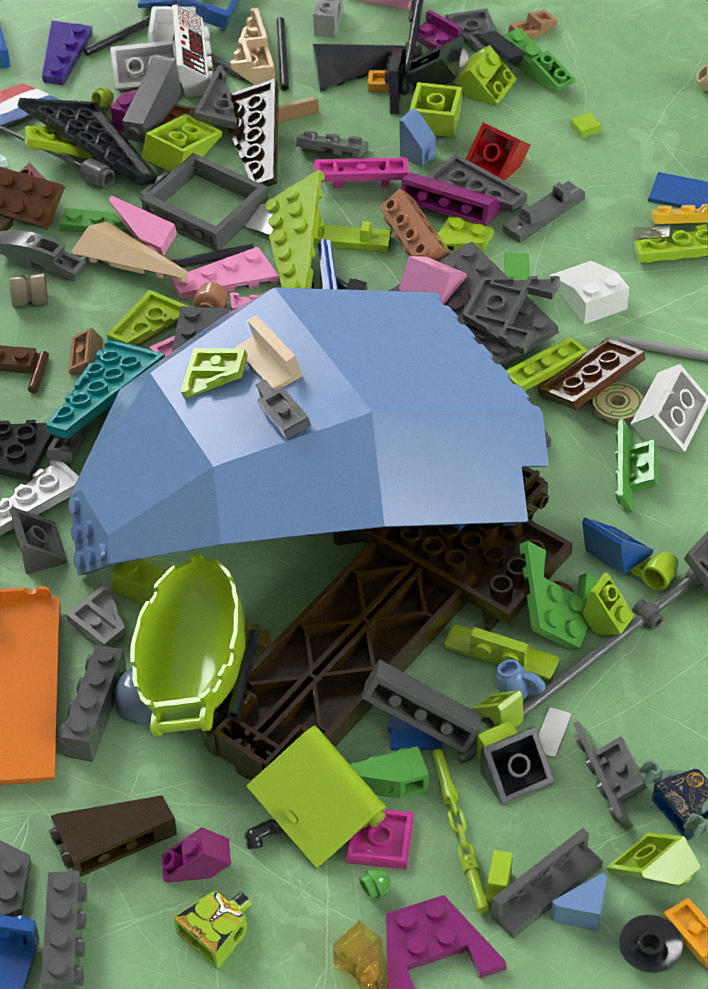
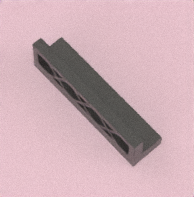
(546, 881)

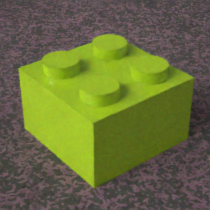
(438, 106)

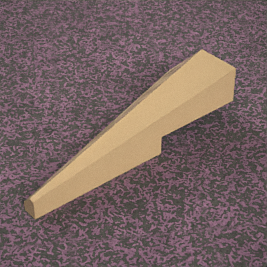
(253, 56)
(124, 252)

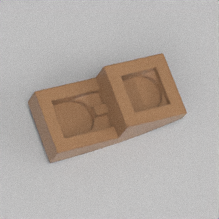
(536, 23)

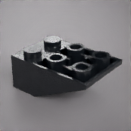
(436, 65)

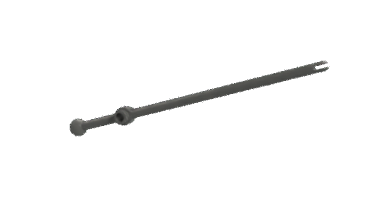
(646, 614)

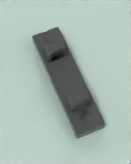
(543, 211)

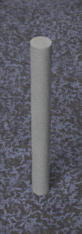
(665, 348)

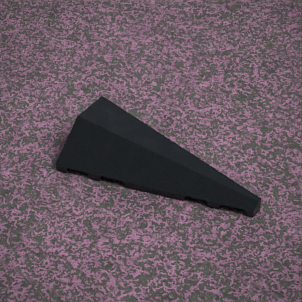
(344, 61)

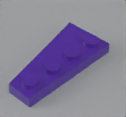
(63, 50)

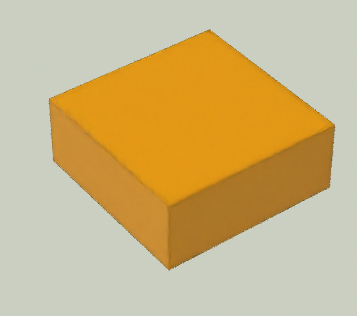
(376, 81)

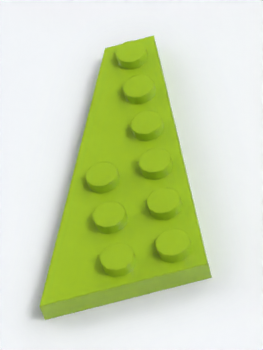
(295, 230)

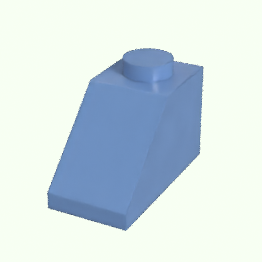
(416, 139)

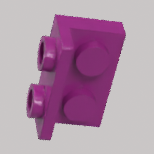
(437, 30)

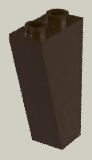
(110, 832)

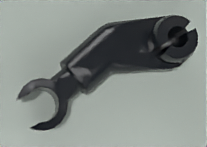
(265, 828)

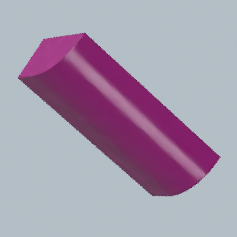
(451, 199)

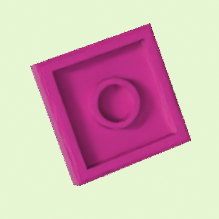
(385, 844)

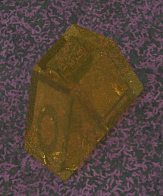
(360, 955)

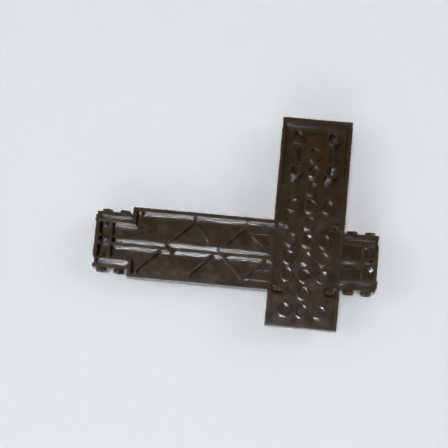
(378, 609)

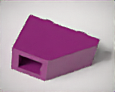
(196, 857)

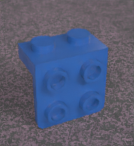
(17, 950)

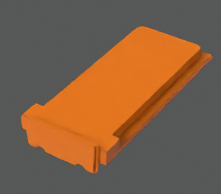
(28, 684)

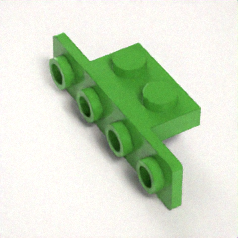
(636, 465)

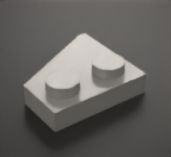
(98, 618)

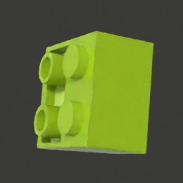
(485, 77)

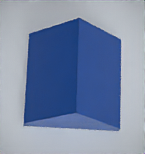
(613, 546)

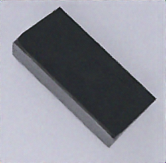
(502, 47)

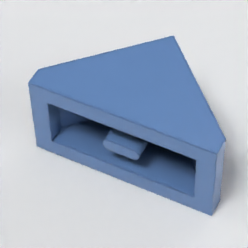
(581, 905)

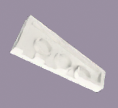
(40, 494)

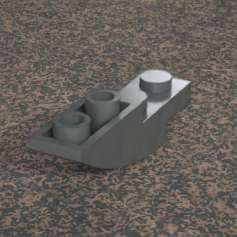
(40, 249)

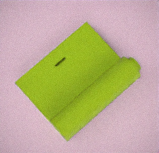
(320, 792)

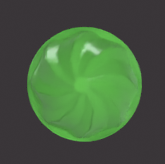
(375, 883)

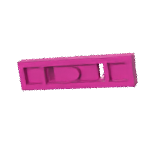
(363, 170)

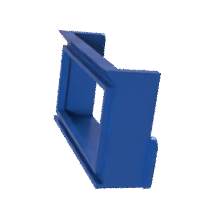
(211, 14)

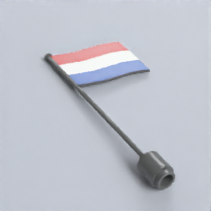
(10, 113)

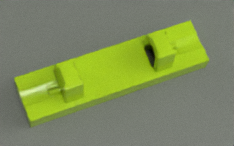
(355, 238)

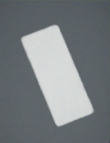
(553, 730)

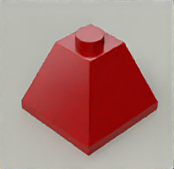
(497, 151)

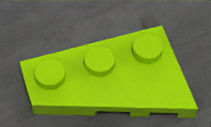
(45, 138)

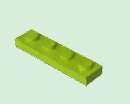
(546, 363)

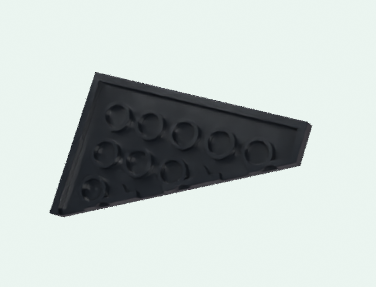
(93, 131)

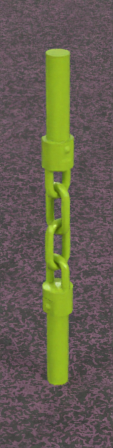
(468, 862)

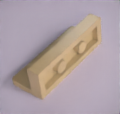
(269, 356)

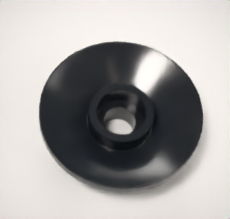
(655, 933)

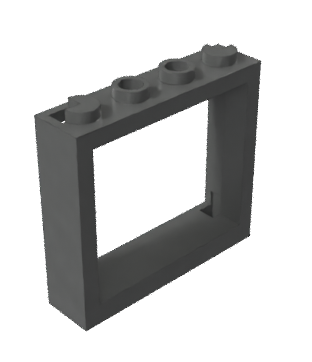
(193, 227)

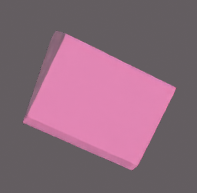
(428, 275)

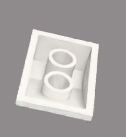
(593, 291)

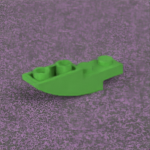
(538, 64)

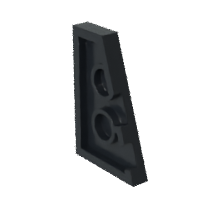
(393, 78)

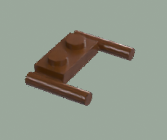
(24, 360)

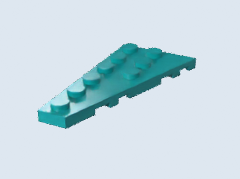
(100, 385)

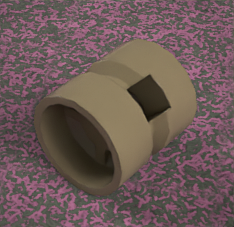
(28, 290)

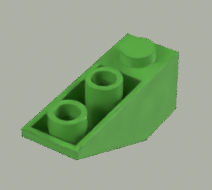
(395, 774)

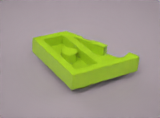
(212, 368)

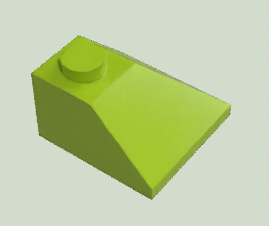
(658, 859)

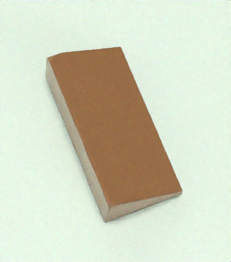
(297, 108)
(84, 350)

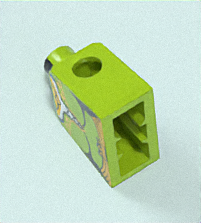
(214, 925)

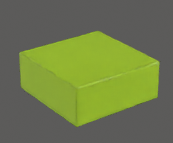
(585, 125)

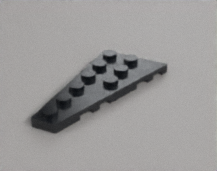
(22, 448)

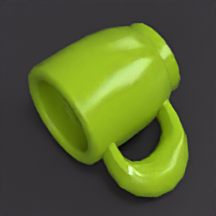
(658, 570)

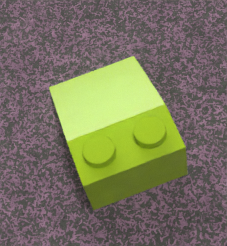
(177, 140)

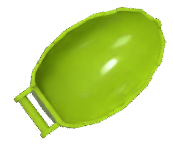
(188, 645)

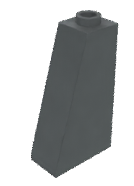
(153, 99)

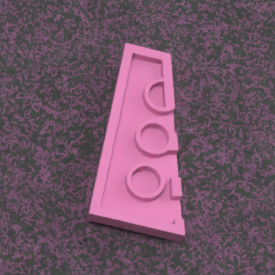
(238, 270)

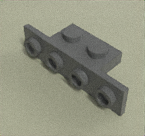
(615, 770)

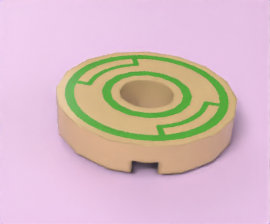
(617, 392)

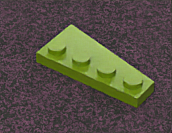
(678, 246)

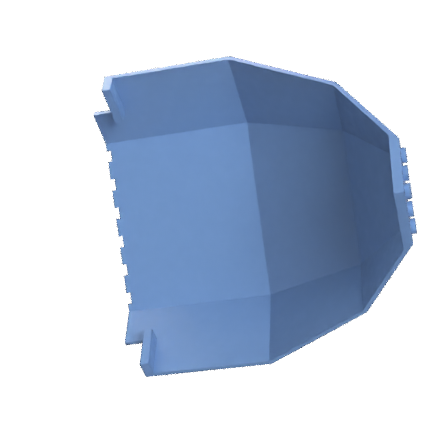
(401, 434)

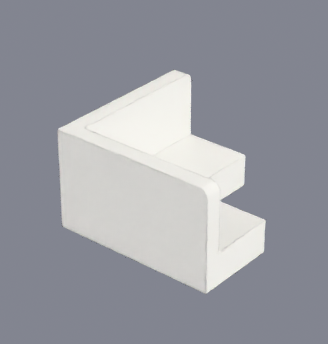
(162, 24)

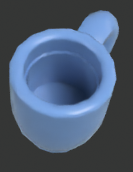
(513, 677)

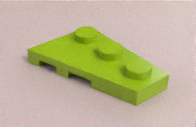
(146, 319)

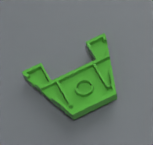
(553, 609)

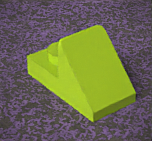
(502, 707)

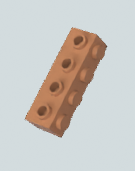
(413, 227)

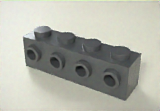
(93, 703)
(422, 706)
(63, 931)

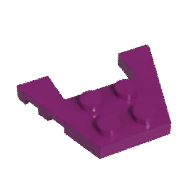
(431, 933)

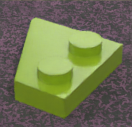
(461, 232)

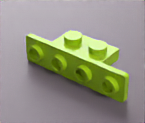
(498, 648)

